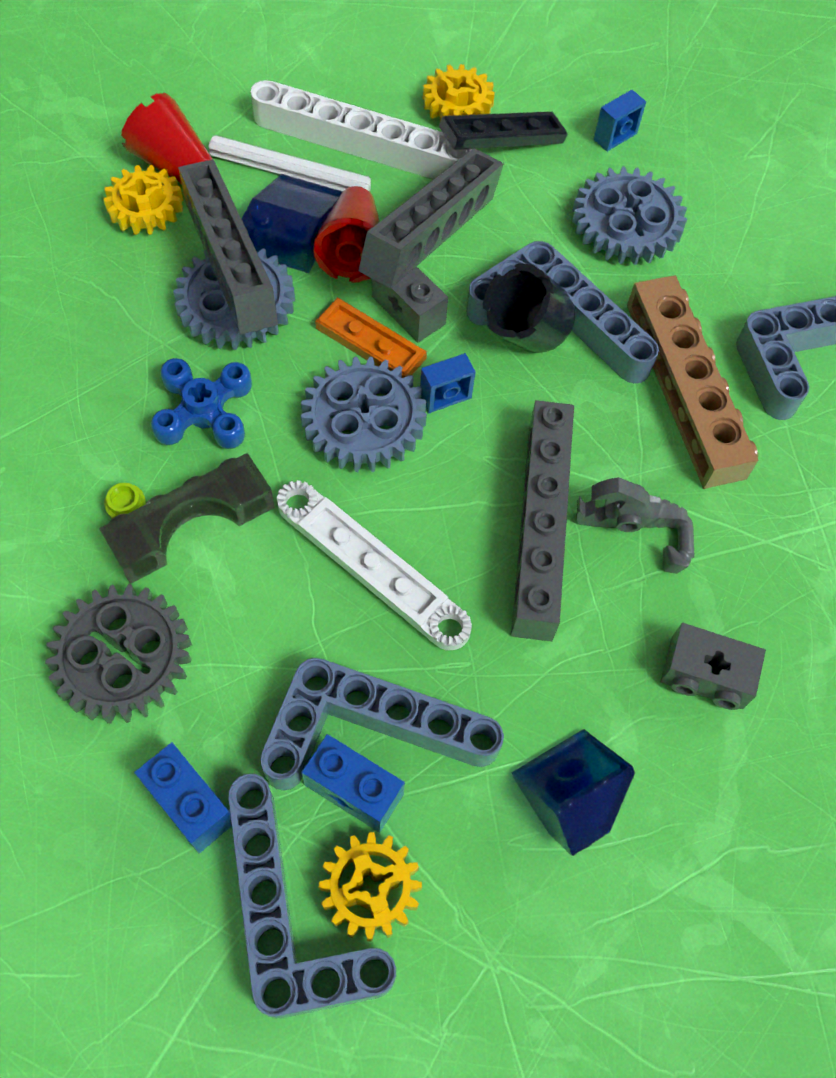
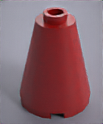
(163, 136)
(343, 234)

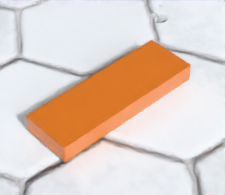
(369, 338)

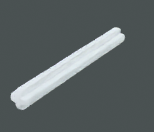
(285, 164)

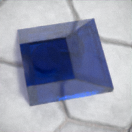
(576, 789)

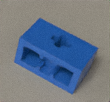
(353, 783)
(185, 797)

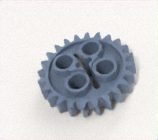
(629, 215)
(206, 312)
(363, 414)

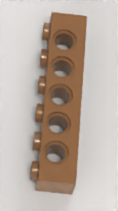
(692, 383)

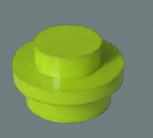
(123, 499)

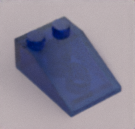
(287, 219)

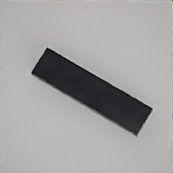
(502, 130)

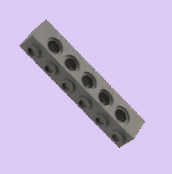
(429, 218)
(228, 247)
(543, 522)

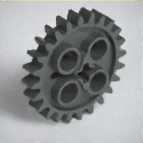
(93, 683)

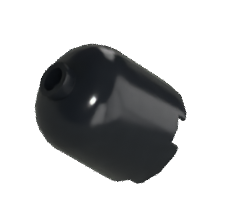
(529, 309)

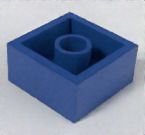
(619, 120)
(447, 382)

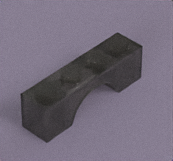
(142, 536)

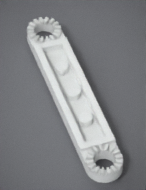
(374, 565)

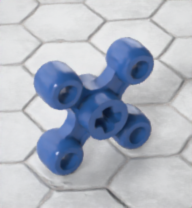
(202, 403)

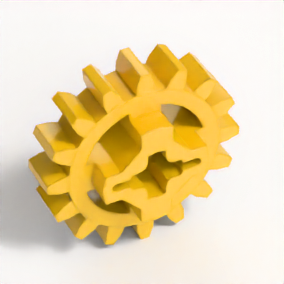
(458, 93)
(143, 199)
(392, 876)

